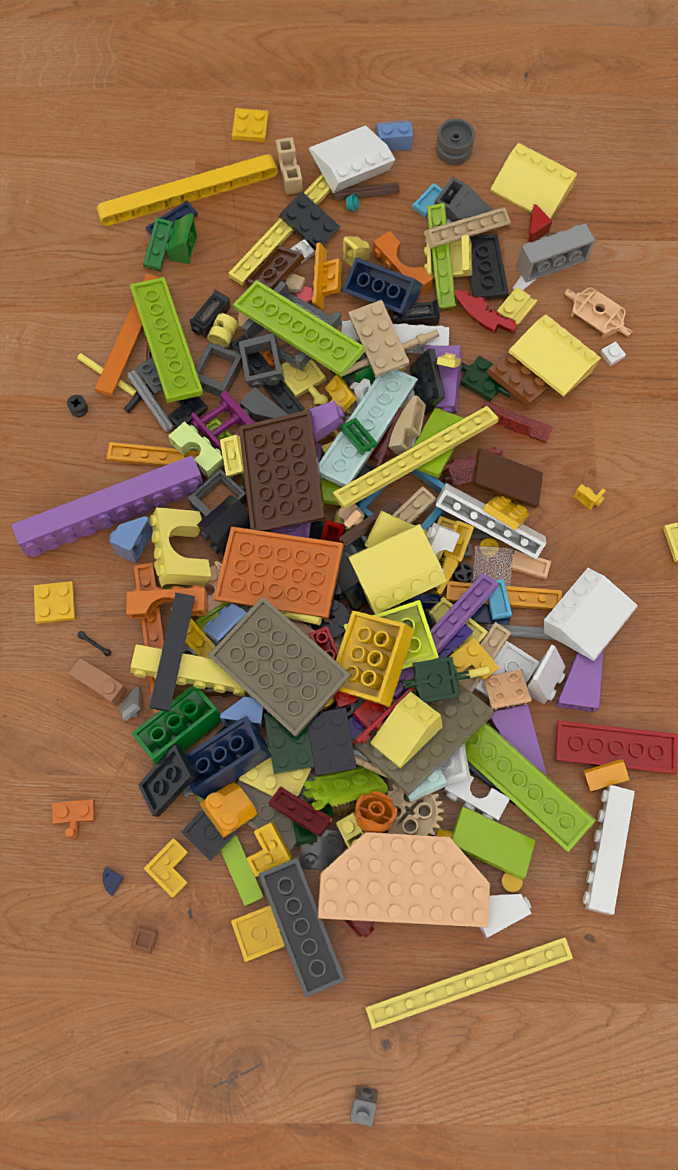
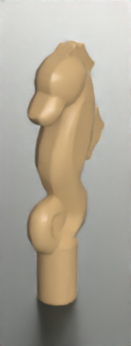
(368, 765)

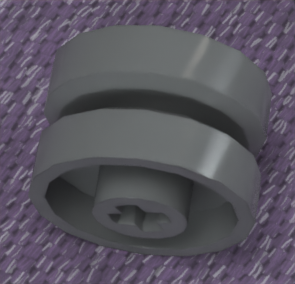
(455, 141)

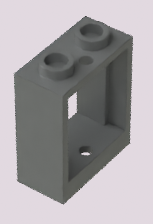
(256, 345)
(213, 386)
(195, 499)

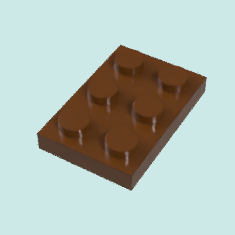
(276, 267)

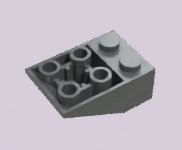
(461, 201)
(346, 575)

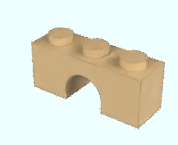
(288, 165)

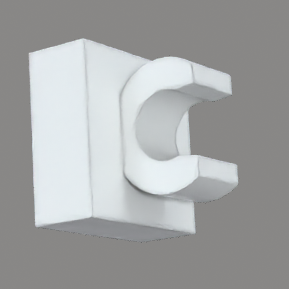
(304, 248)
(360, 389)

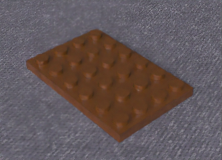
(282, 472)

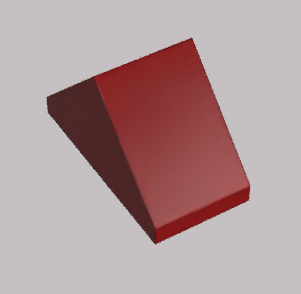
(539, 224)
(333, 531)

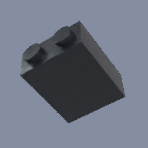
(218, 523)

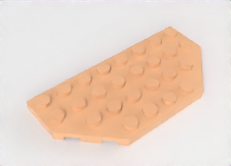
(404, 882)

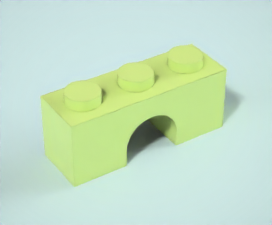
(187, 438)

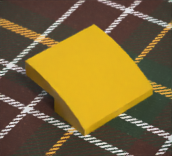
(465, 531)

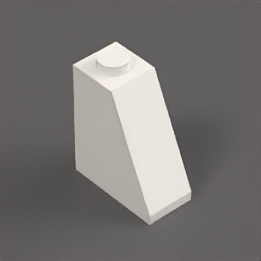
(505, 911)

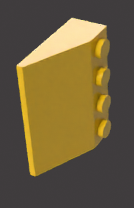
(374, 656)

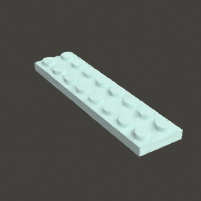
(375, 413)

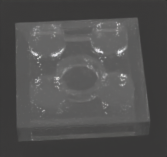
(493, 562)

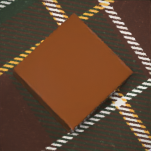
(144, 939)

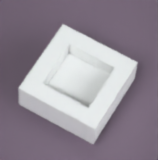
(612, 353)

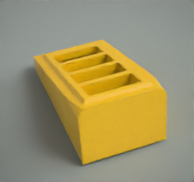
(449, 566)

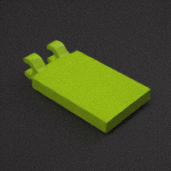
(343, 786)

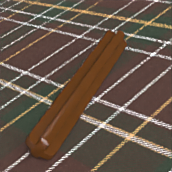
(365, 191)
(368, 523)

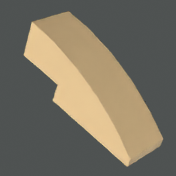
(407, 426)

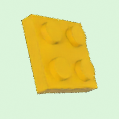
(250, 125)
(54, 602)
(257, 933)

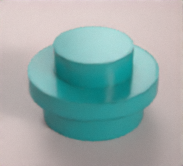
(352, 202)

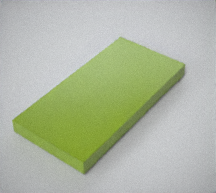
(436, 423)
(493, 843)

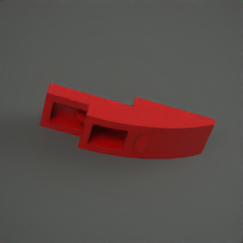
(478, 311)
(324, 640)

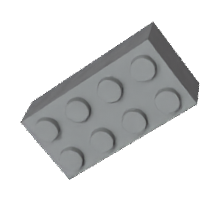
(555, 252)

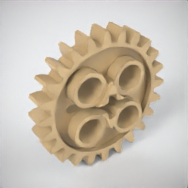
(424, 825)

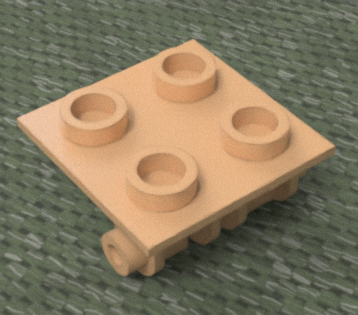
(507, 690)

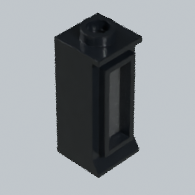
(419, 314)
(205, 317)

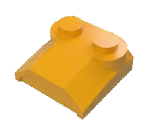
(228, 809)

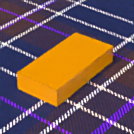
(606, 775)

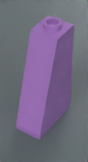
(450, 378)
(326, 419)
(582, 684)
(518, 729)

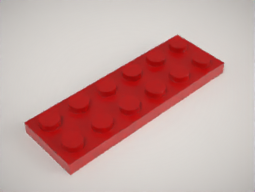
(604, 744)

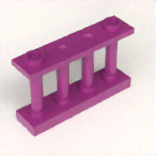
(227, 403)

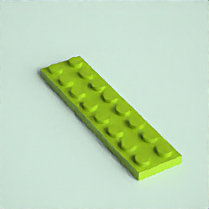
(299, 328)
(166, 340)
(528, 787)

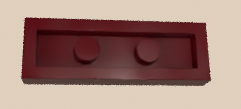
(300, 811)

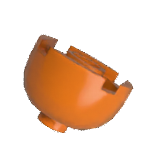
(375, 812)

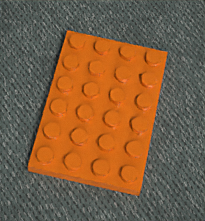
(284, 569)

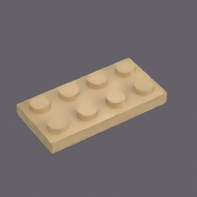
(379, 338)

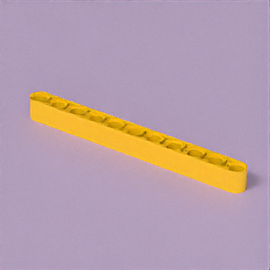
(187, 189)

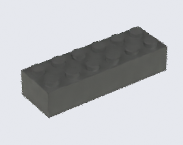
(301, 928)

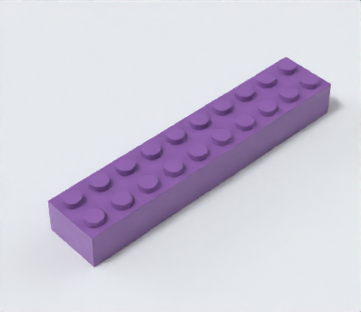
(107, 507)

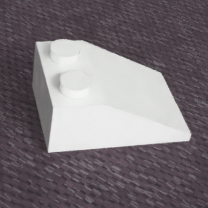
(546, 676)

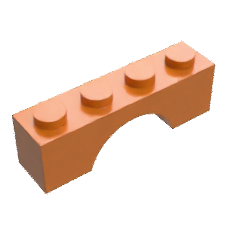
(387, 249)
(143, 603)

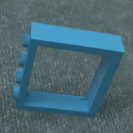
(433, 482)

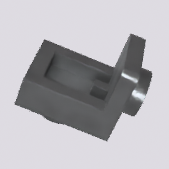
(364, 1105)

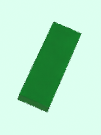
(157, 244)

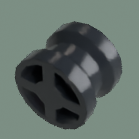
(81, 409)
(463, 569)

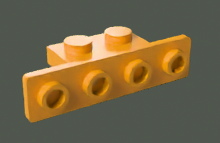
(326, 278)

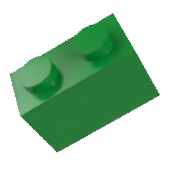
(182, 240)

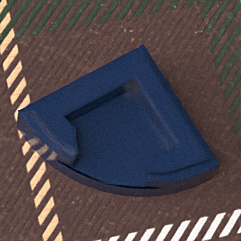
(111, 880)

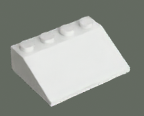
(352, 158)
(589, 614)

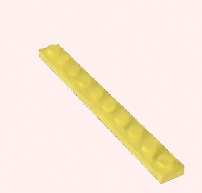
(275, 236)
(415, 457)
(468, 983)

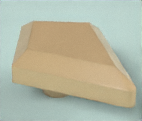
(295, 283)

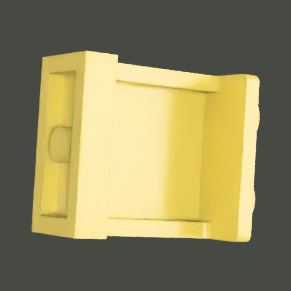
(460, 257)

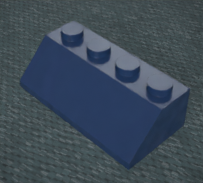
(378, 283)
(226, 757)

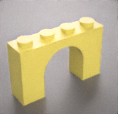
(171, 566)

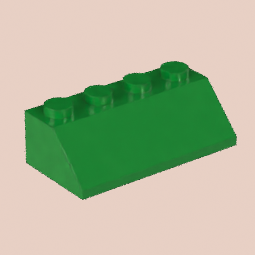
(188, 721)

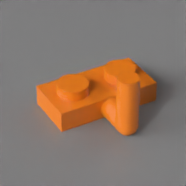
(72, 813)

